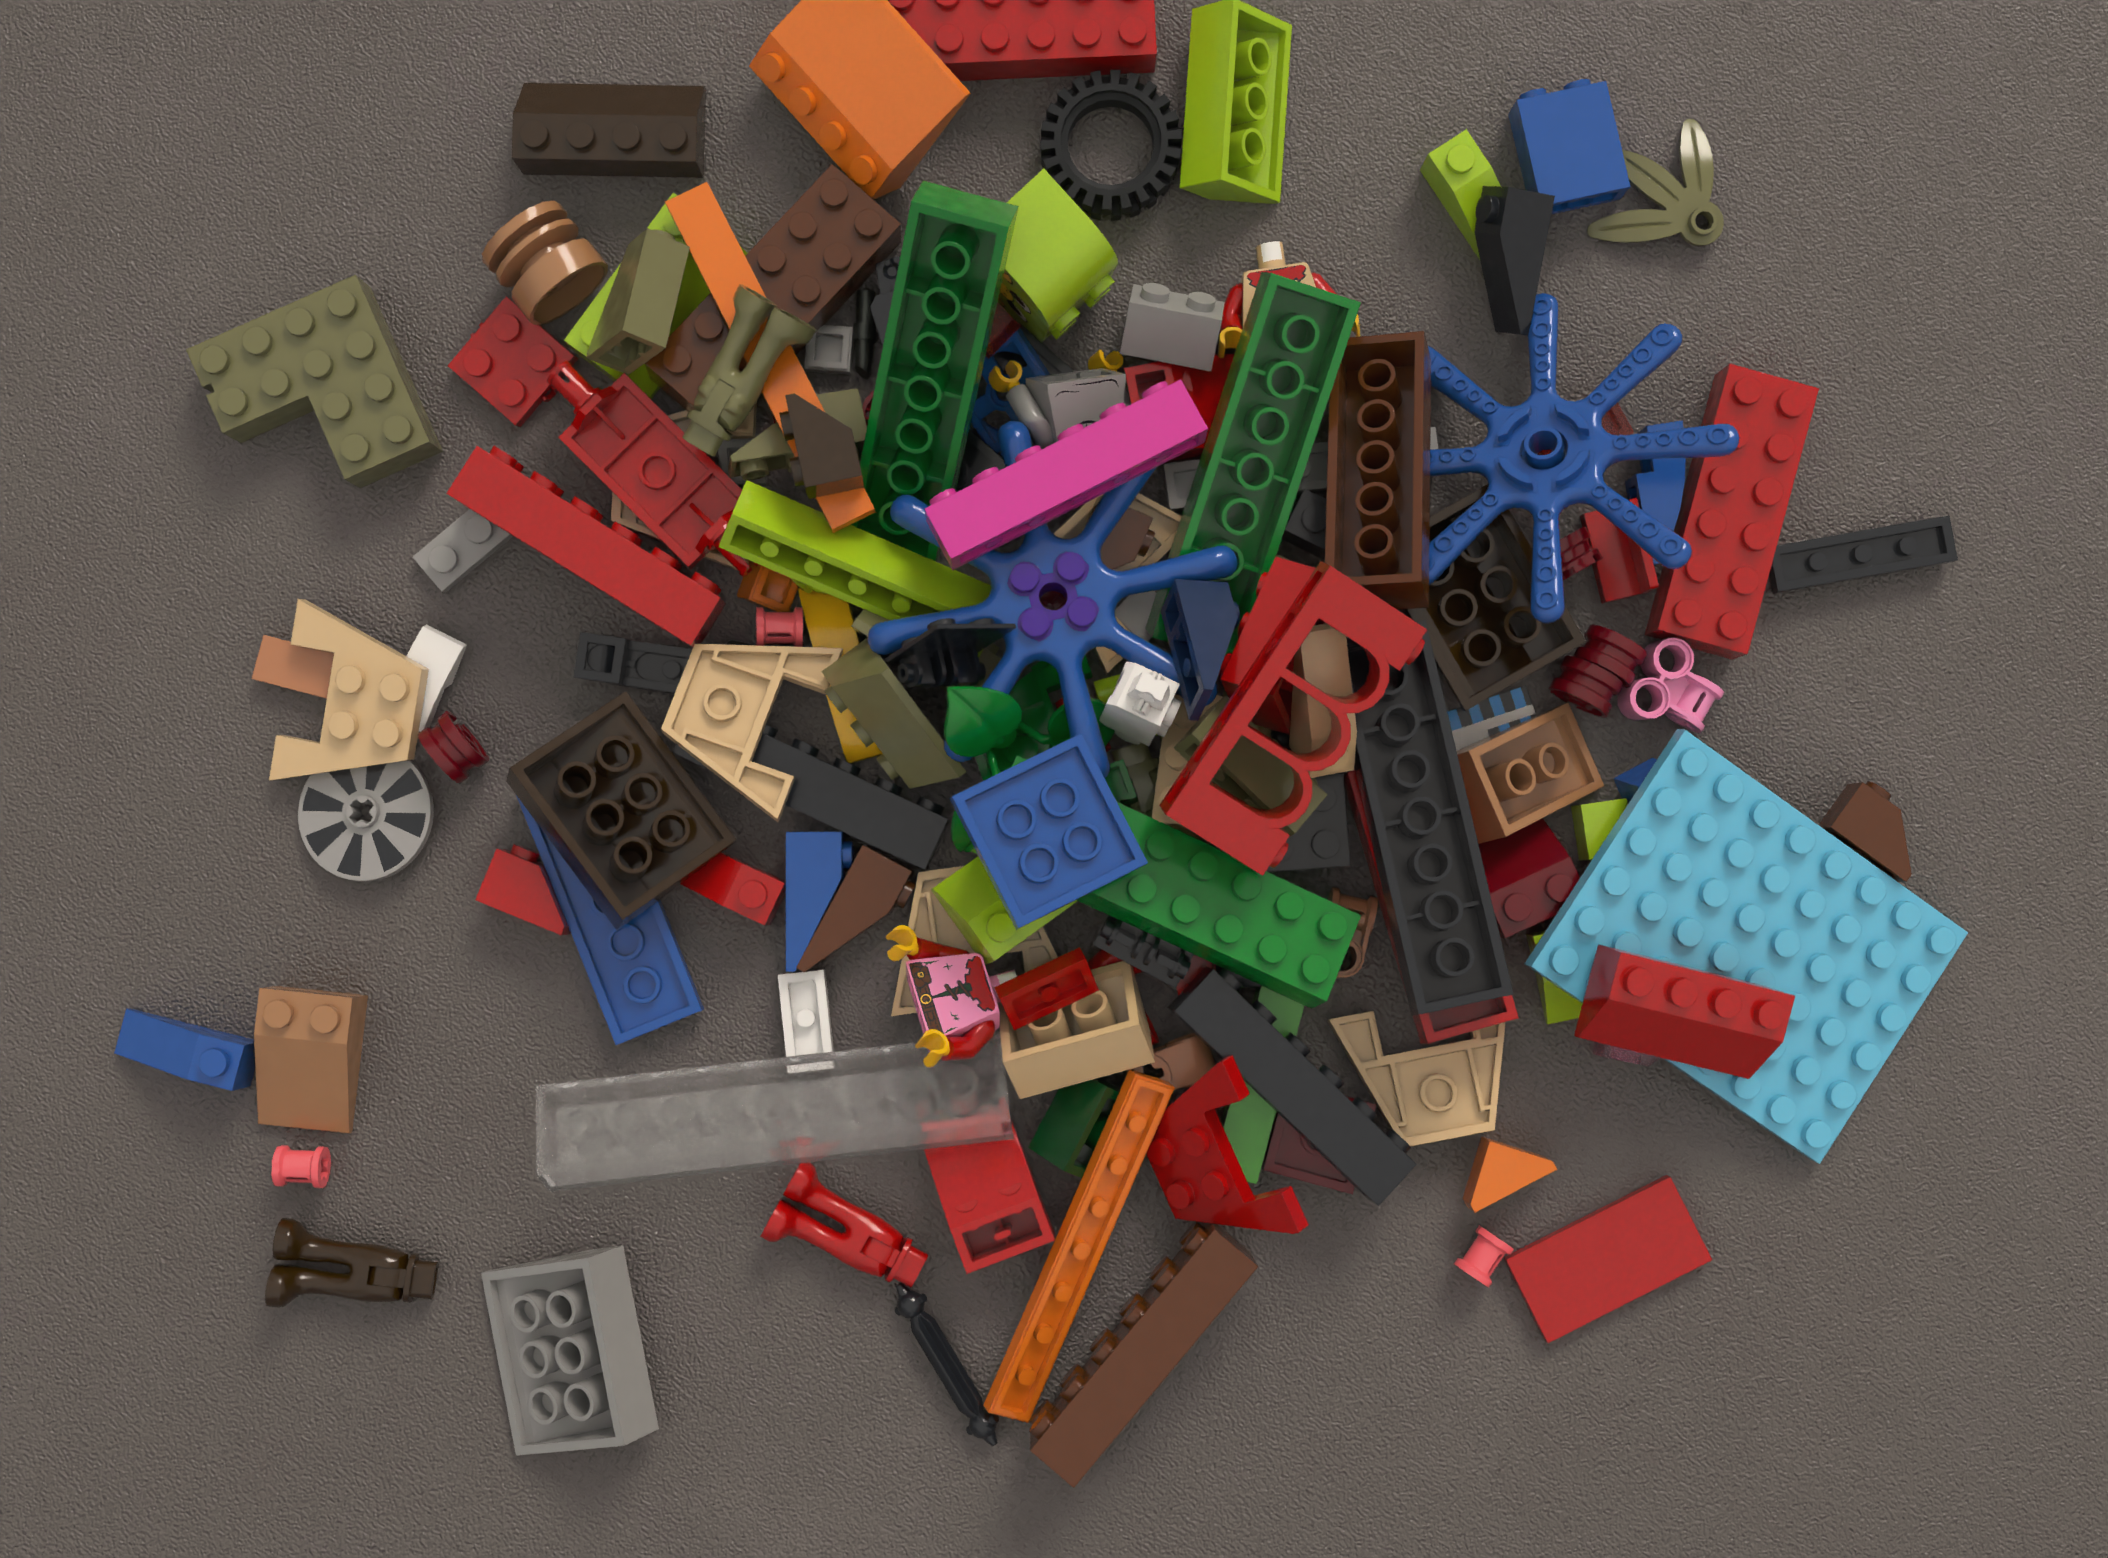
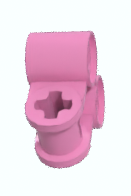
(1676, 693)

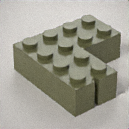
(326, 358)

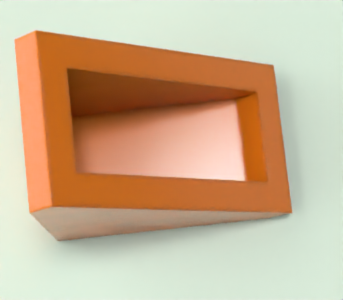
(1502, 1171)

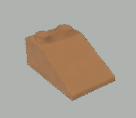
(1527, 773)
(308, 1057)

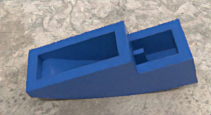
(1660, 483)

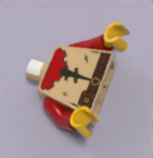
(1238, 301)

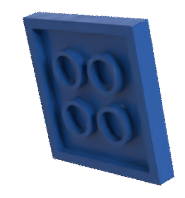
(1048, 831)

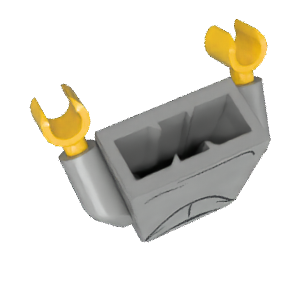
(1065, 399)

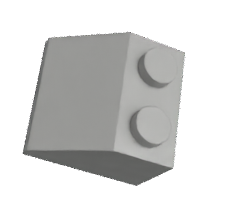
(1172, 326)

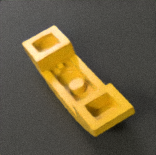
(830, 626)

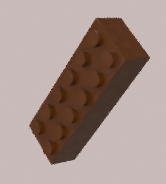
(803, 266)
(1381, 467)
(1139, 1351)

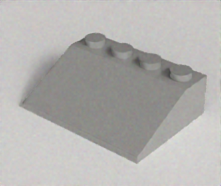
(570, 1352)

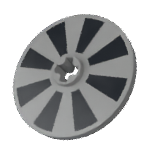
(359, 847)

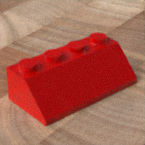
(1682, 1013)

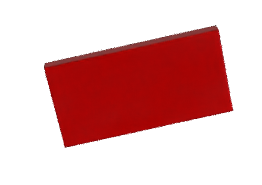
(1607, 1258)

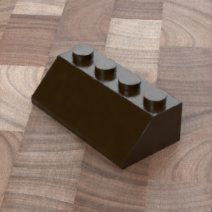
(610, 130)

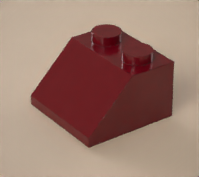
(1527, 877)

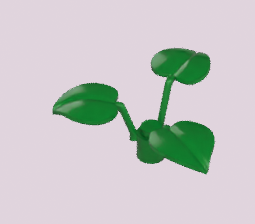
(988, 719)

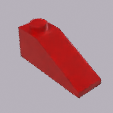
(739, 887)

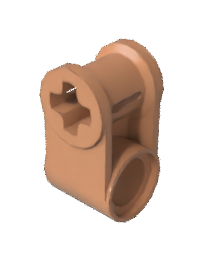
(1359, 942)
(1182, 1061)

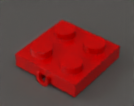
(511, 362)

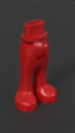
(866, 1244)

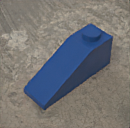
(813, 877)
(187, 1050)

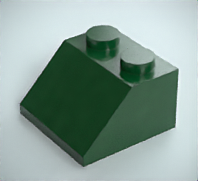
(1074, 1124)

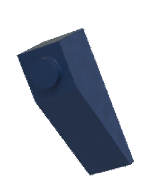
(1199, 628)

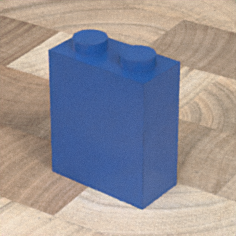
(1570, 145)

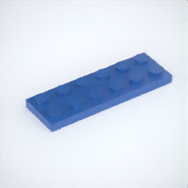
(632, 969)

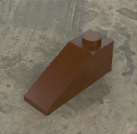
(863, 899)

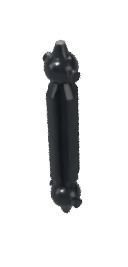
(946, 1364)

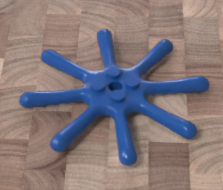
(1575, 466)

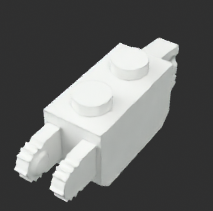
(1141, 705)

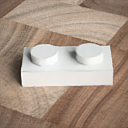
(805, 1013)

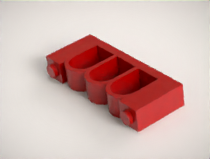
(1257, 834)

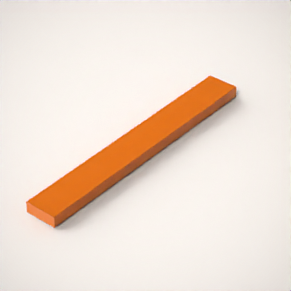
(723, 269)
(1078, 1246)

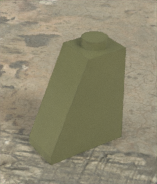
(640, 303)

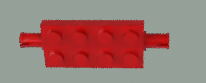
(650, 465)

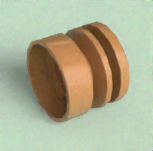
(544, 262)

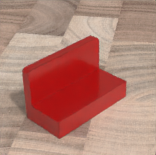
(1625, 566)
(1046, 988)

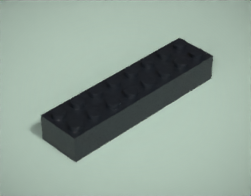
(1426, 840)

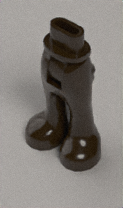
(374, 1274)

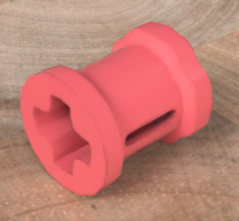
(779, 627)
(301, 1166)
(1483, 1256)

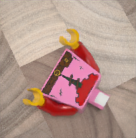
(950, 996)

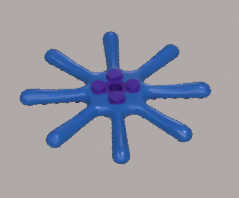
(1077, 573)

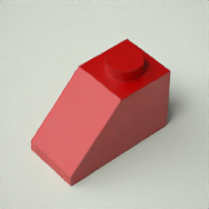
(522, 889)

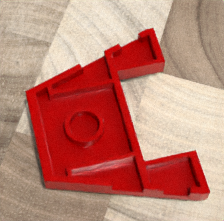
(1201, 1168)

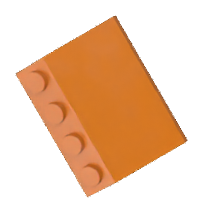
(861, 87)

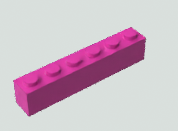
(1065, 473)

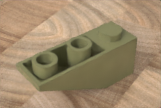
(770, 450)

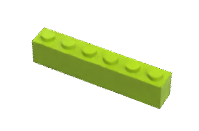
(843, 563)

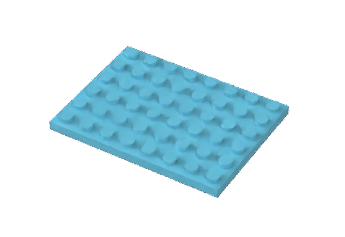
(1755, 891)

